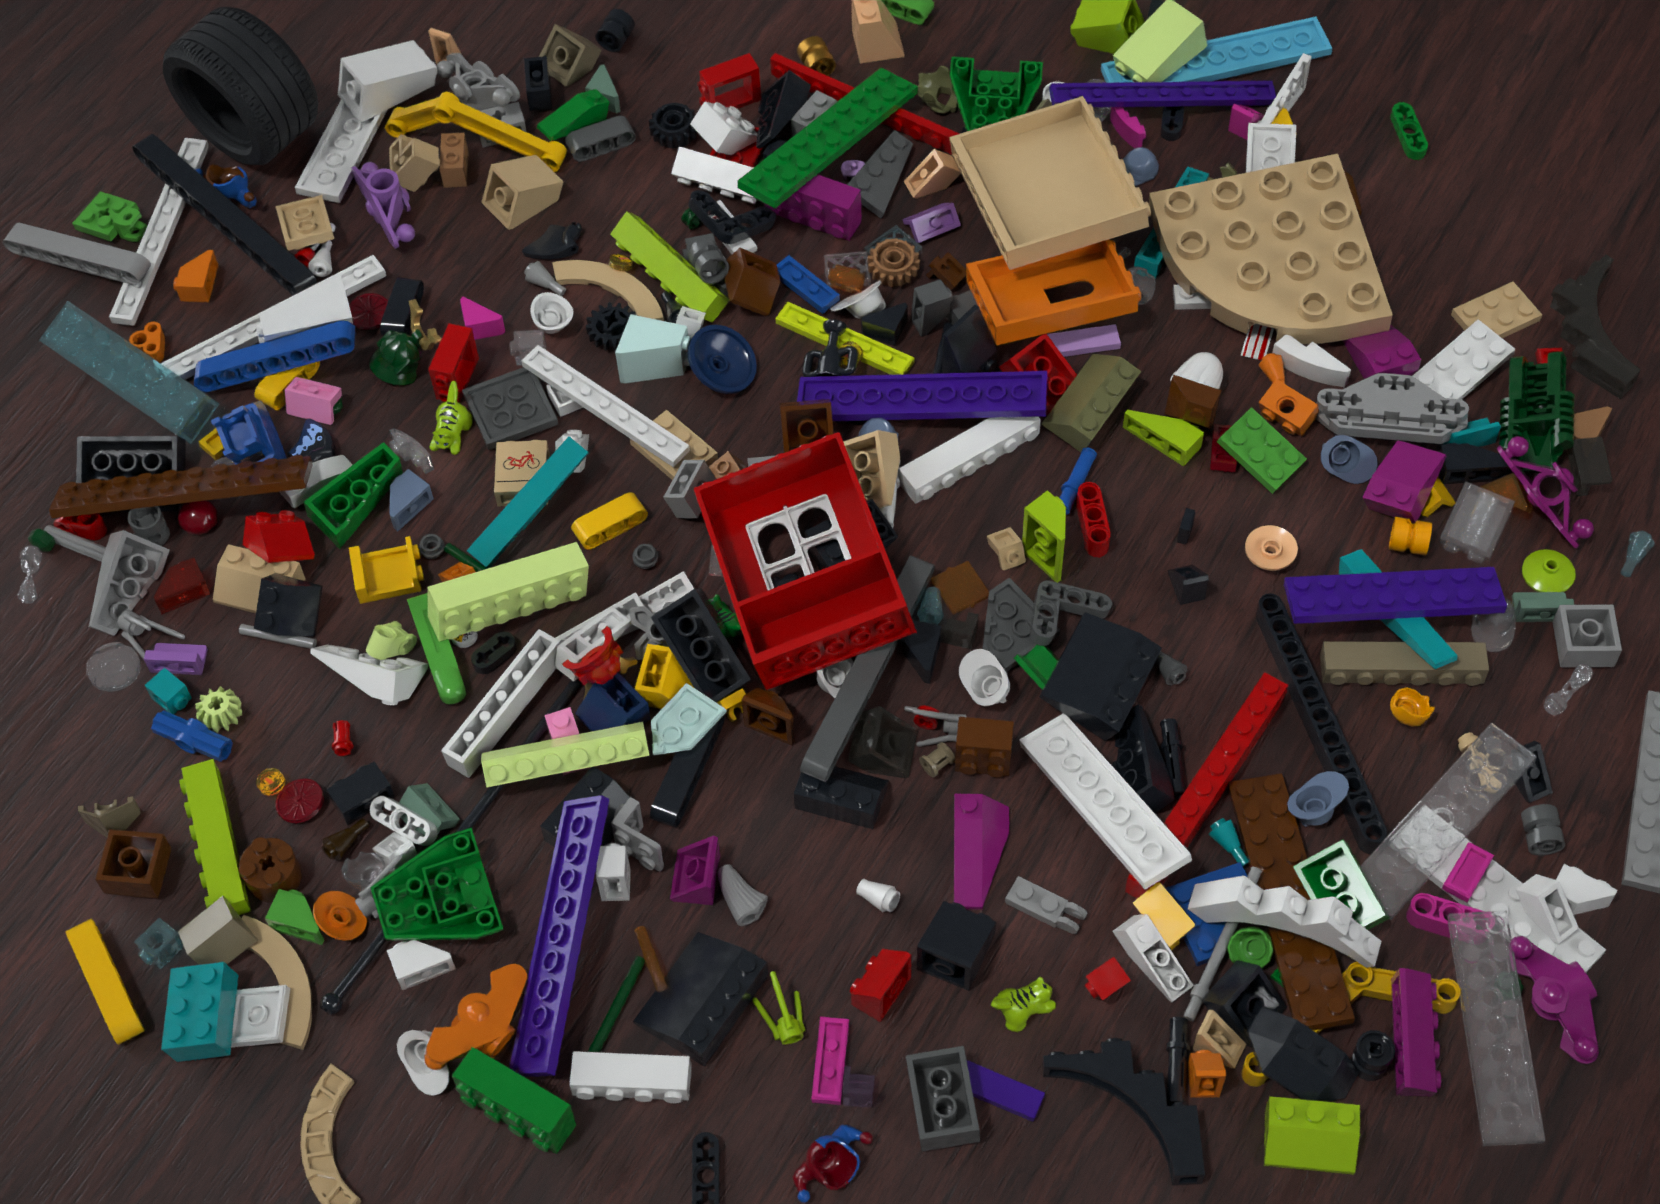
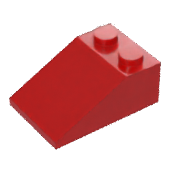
(1044, 356)

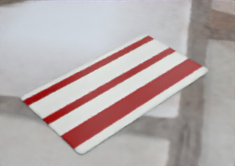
(1257, 341)

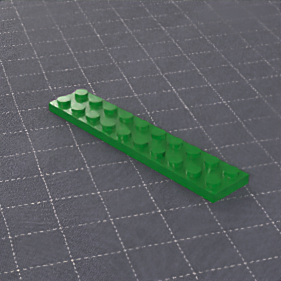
(827, 138)

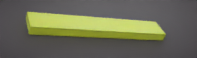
(874, 353)

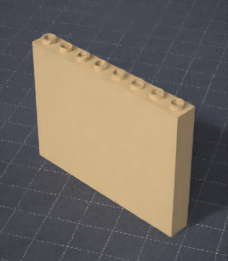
(1049, 182)

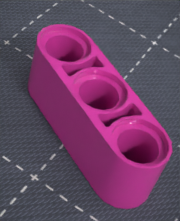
(1436, 910)

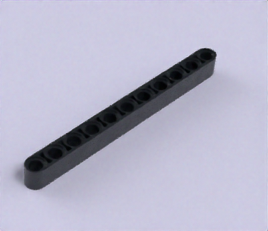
(224, 215)
(1319, 731)

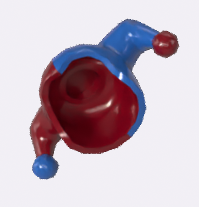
(830, 1161)

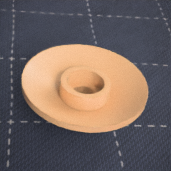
(1271, 539)

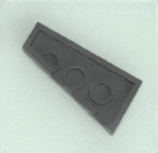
(881, 173)

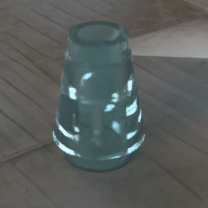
(931, 607)

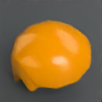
(1410, 707)

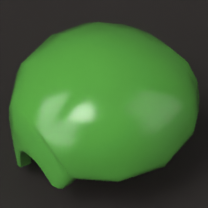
(1251, 946)

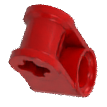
(85, 526)

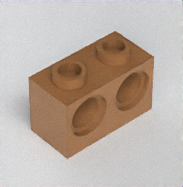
(454, 160)

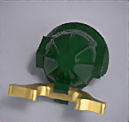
(399, 353)

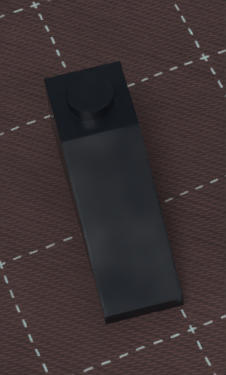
(1471, 464)

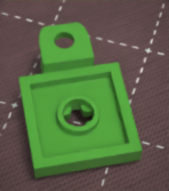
(121, 218)

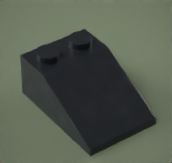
(969, 345)

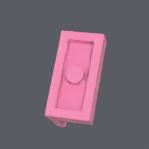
(311, 400)

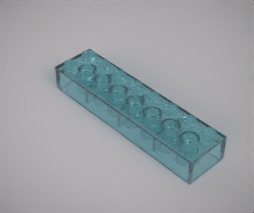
(129, 372)

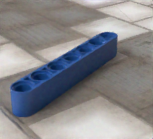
(274, 356)

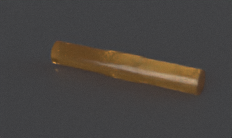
(650, 958)

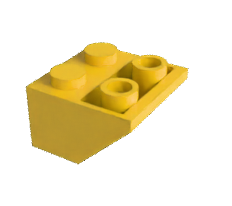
(660, 676)

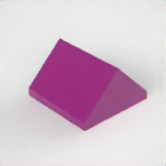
(696, 872)

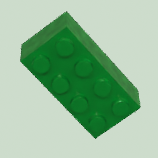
(514, 1101)

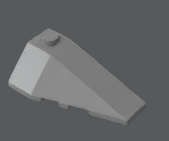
(124, 577)

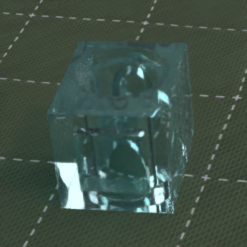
(157, 933)

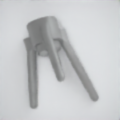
(135, 625)
(950, 725)
(366, 900)

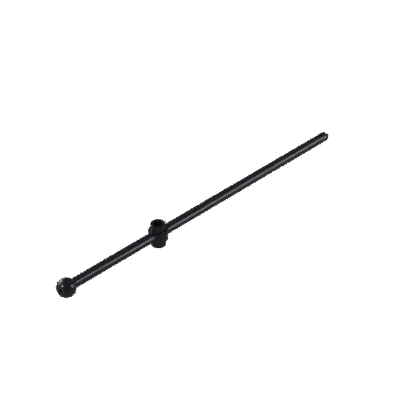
(332, 1002)

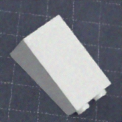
(384, 78)
(307, 310)

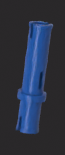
(1077, 477)

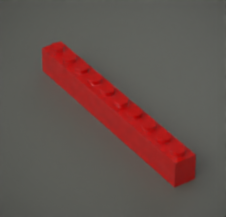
(1221, 766)

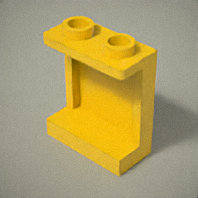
(386, 572)

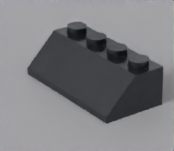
(703, 646)

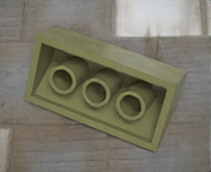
(1090, 399)

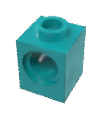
(168, 691)

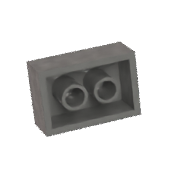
(942, 1098)

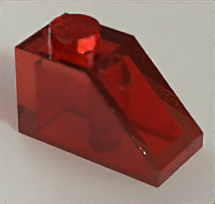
(181, 586)

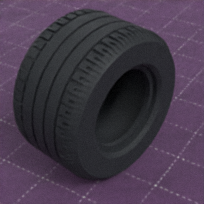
(240, 85)

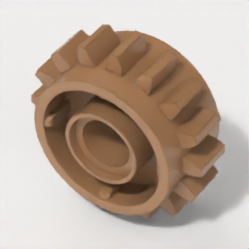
(893, 262)

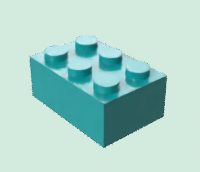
(200, 1012)

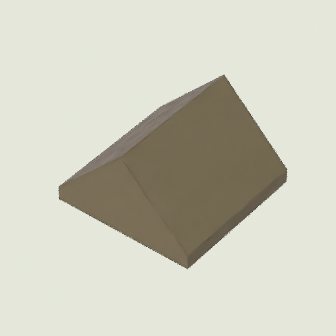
(216, 934)

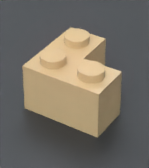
(413, 161)

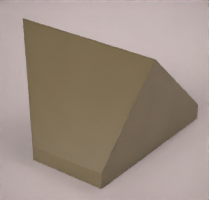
(111, 816)

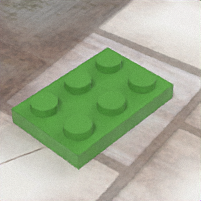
(1261, 450)

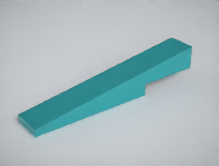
(1150, 254)
(527, 503)
(1413, 631)

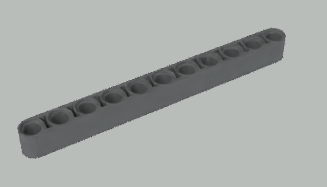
(860, 683)

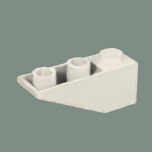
(1153, 955)

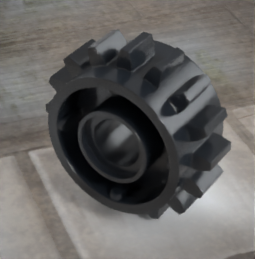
(672, 125)

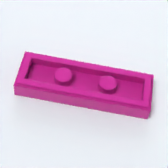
(830, 1060)

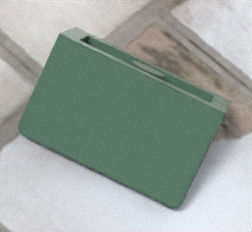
(1538, 605)
(429, 805)

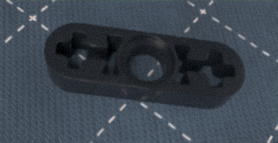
(697, 1155)

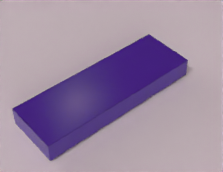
(1004, 1092)

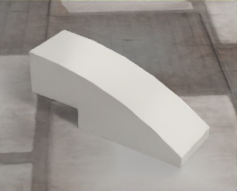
(1311, 362)
(320, 475)

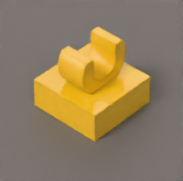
(732, 702)

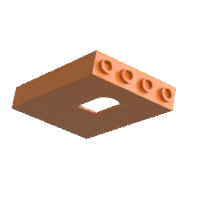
(1016, 301)

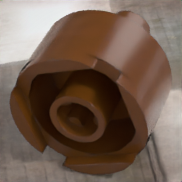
(269, 866)

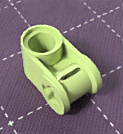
(390, 641)

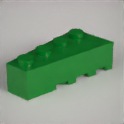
(353, 494)

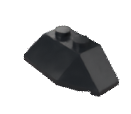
(1300, 1058)

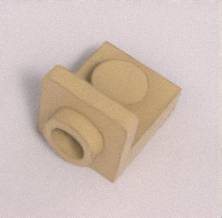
(1007, 547)

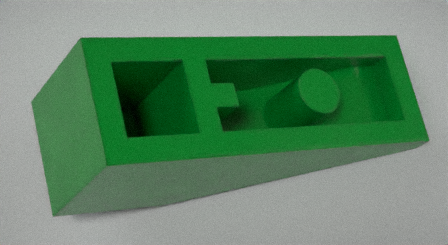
(575, 114)

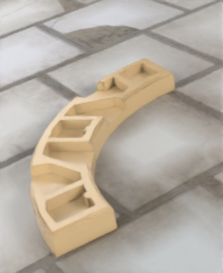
(612, 280)
(289, 972)
(317, 1138)

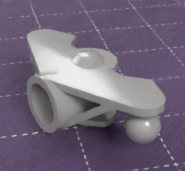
(476, 83)

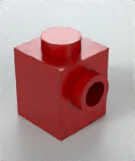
(1106, 979)

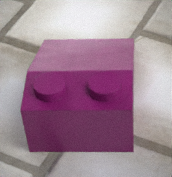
(1383, 353)
(1404, 481)

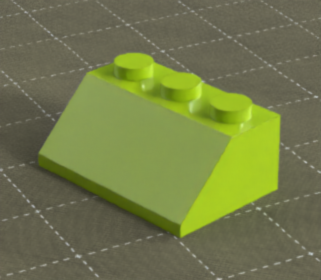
(1045, 533)
(1311, 1135)

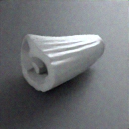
(743, 900)

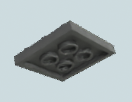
(509, 407)

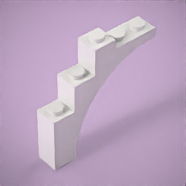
(1284, 908)

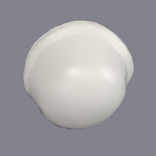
(551, 312)

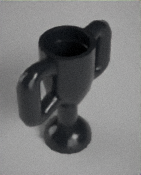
(831, 357)

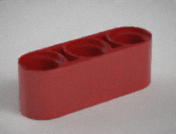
(1093, 529)

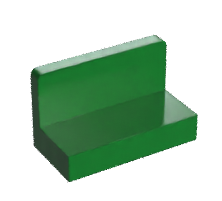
(1038, 664)

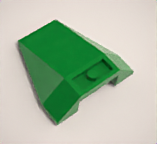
(993, 95)
(438, 894)

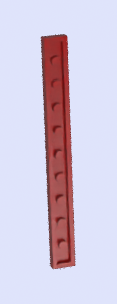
(900, 120)

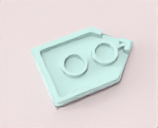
(684, 721)

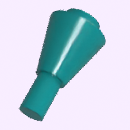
(1225, 835)

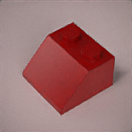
(277, 537)
(881, 983)

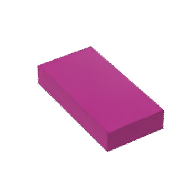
(1467, 872)

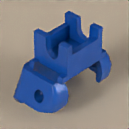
(248, 432)

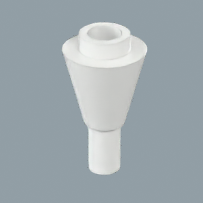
(321, 262)

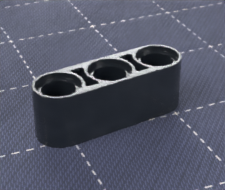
(397, 312)

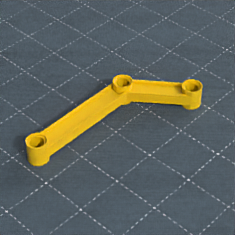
(449, 109)
(1376, 985)

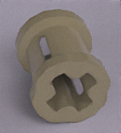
(937, 759)

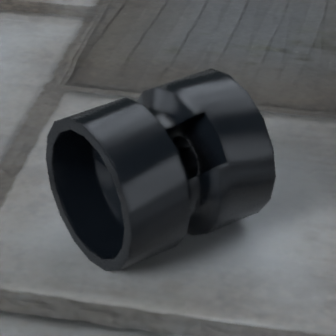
(615, 30)
(1373, 1055)

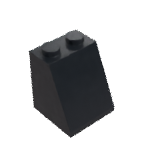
(955, 944)

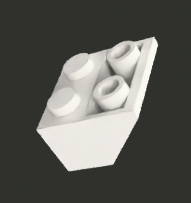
(723, 128)

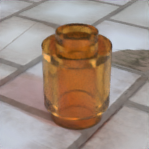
(846, 278)

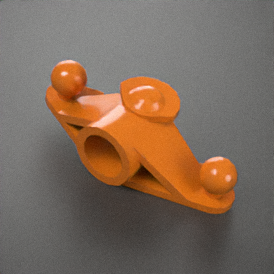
(480, 1021)

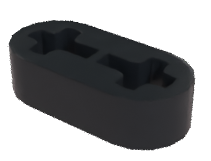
(1168, 120)
(493, 652)

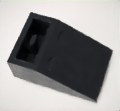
(830, 553)

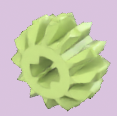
(219, 709)

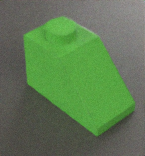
(293, 917)

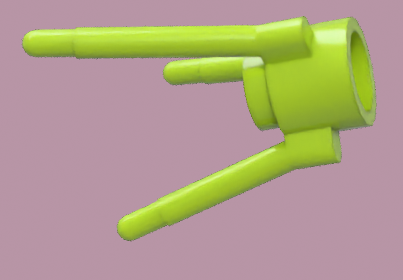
(788, 1029)

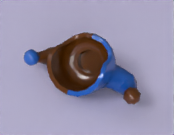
(231, 183)

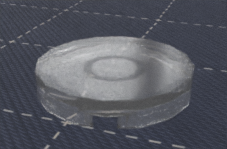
(113, 667)

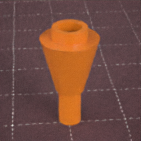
(1273, 367)

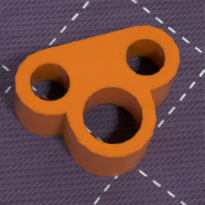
(152, 339)

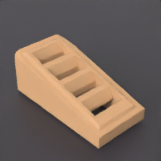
(442, 44)

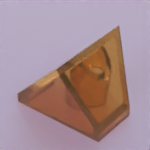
(1510, 488)

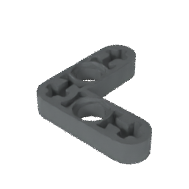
(1053, 604)

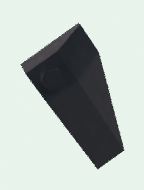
(779, 105)

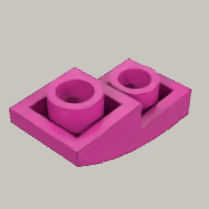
(1127, 127)

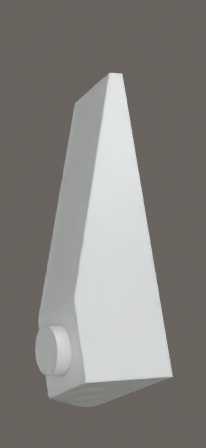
(380, 679)

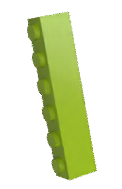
(668, 266)
(213, 835)

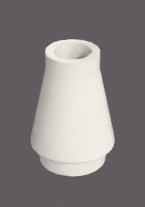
(880, 895)

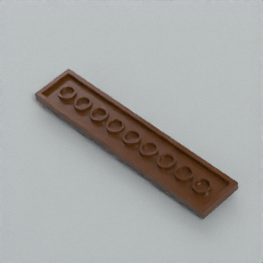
(181, 486)
(1274, 846)

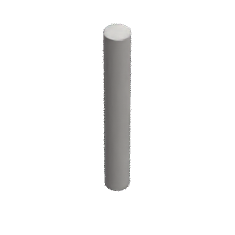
(292, 640)

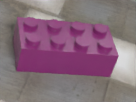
(824, 207)

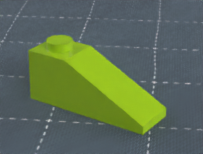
(1167, 434)

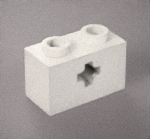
(613, 873)

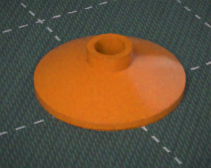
(339, 915)

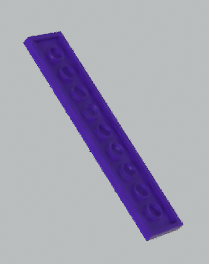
(930, 395)
(559, 937)

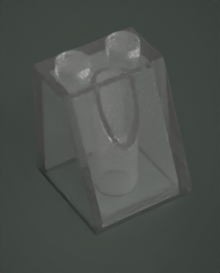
(1476, 523)

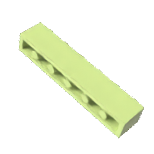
(564, 754)

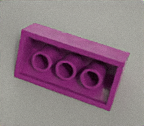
(1414, 1033)

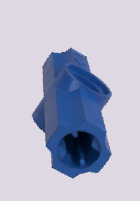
(192, 736)

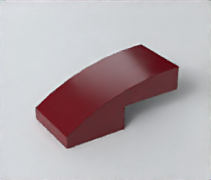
(1220, 458)

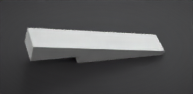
(654, 600)

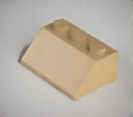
(241, 574)

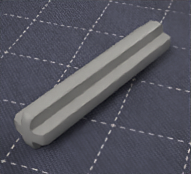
(76, 543)

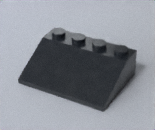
(129, 456)
(1100, 674)
(703, 996)

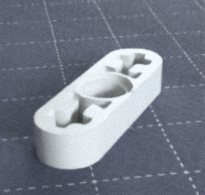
(414, 820)

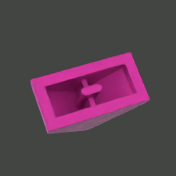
(1241, 117)
(481, 320)

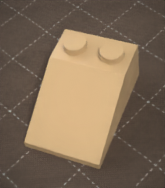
(876, 464)

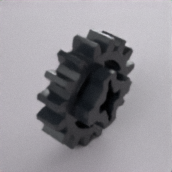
(608, 325)

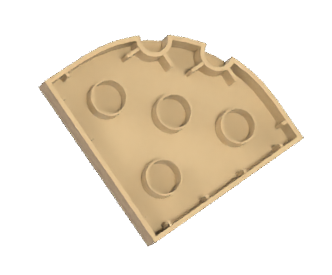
(1275, 251)

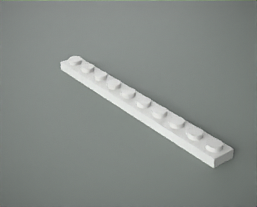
(156, 239)
(245, 333)

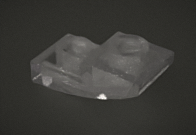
(410, 449)

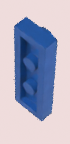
(807, 285)

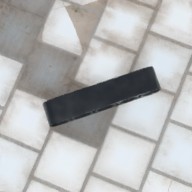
(683, 778)

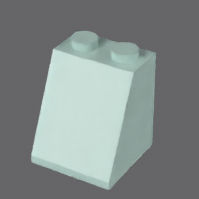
(652, 350)

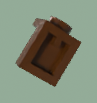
(947, 270)

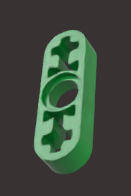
(1407, 140)

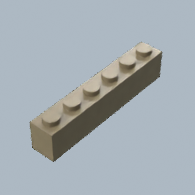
(1399, 663)

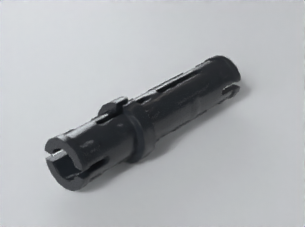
(1172, 748)
(1177, 1056)

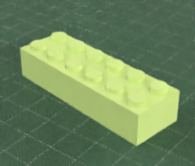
(507, 591)

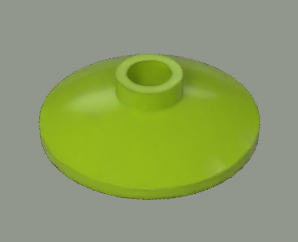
(1544, 579)

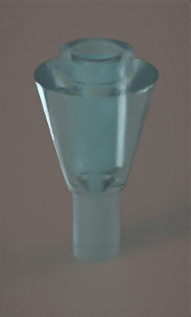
(1639, 545)

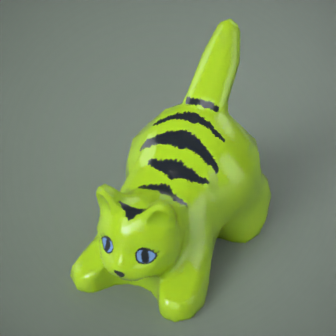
(450, 419)
(1021, 1003)

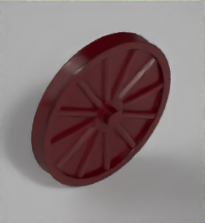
(368, 311)
(299, 800)

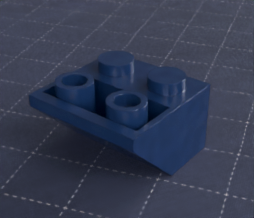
(612, 705)

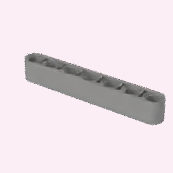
(77, 253)

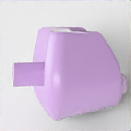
(851, 168)

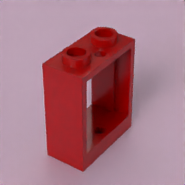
(728, 72)
(453, 361)

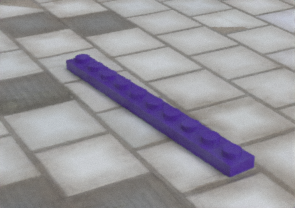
(1166, 93)

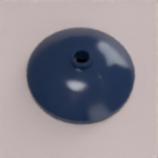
(728, 352)

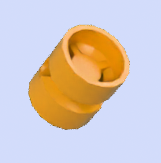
(1410, 536)

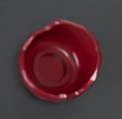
(197, 517)

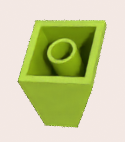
(1106, 23)

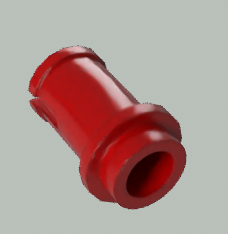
(342, 745)

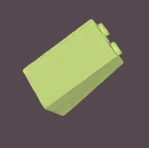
(1161, 44)

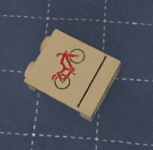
(516, 466)

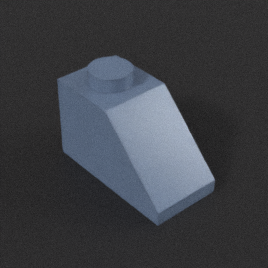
(407, 498)

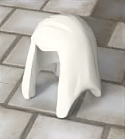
(1202, 368)

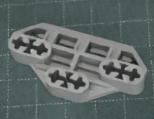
(1392, 410)

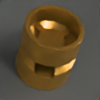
(816, 55)

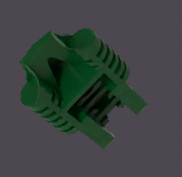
(1538, 409)

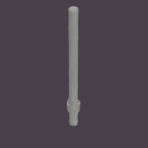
(1202, 988)

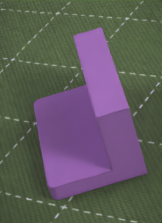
(933, 221)
(176, 658)

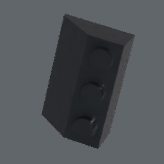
(590, 785)
(844, 796)

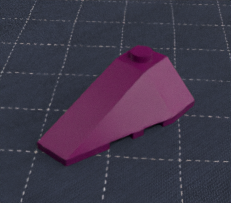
(979, 838)

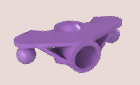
(385, 200)

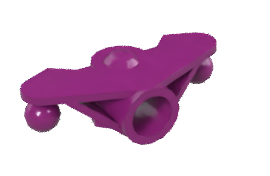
(1518, 447)
(1562, 995)

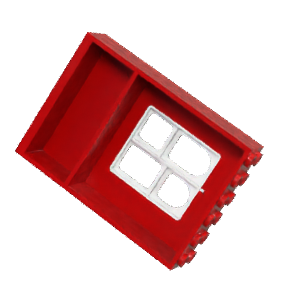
(827, 611)

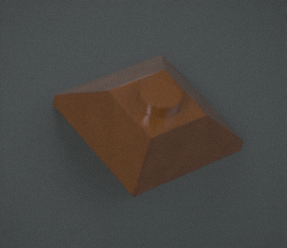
(1192, 402)
(768, 715)

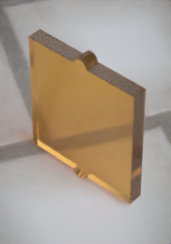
(960, 587)

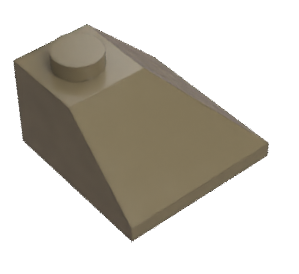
(569, 55)

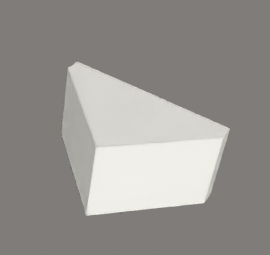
(394, 846)

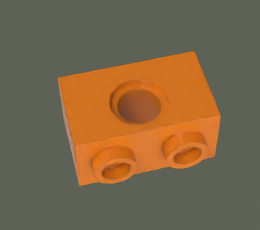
(1281, 396)

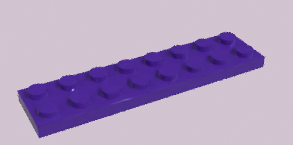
(1394, 595)

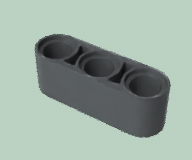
(600, 138)

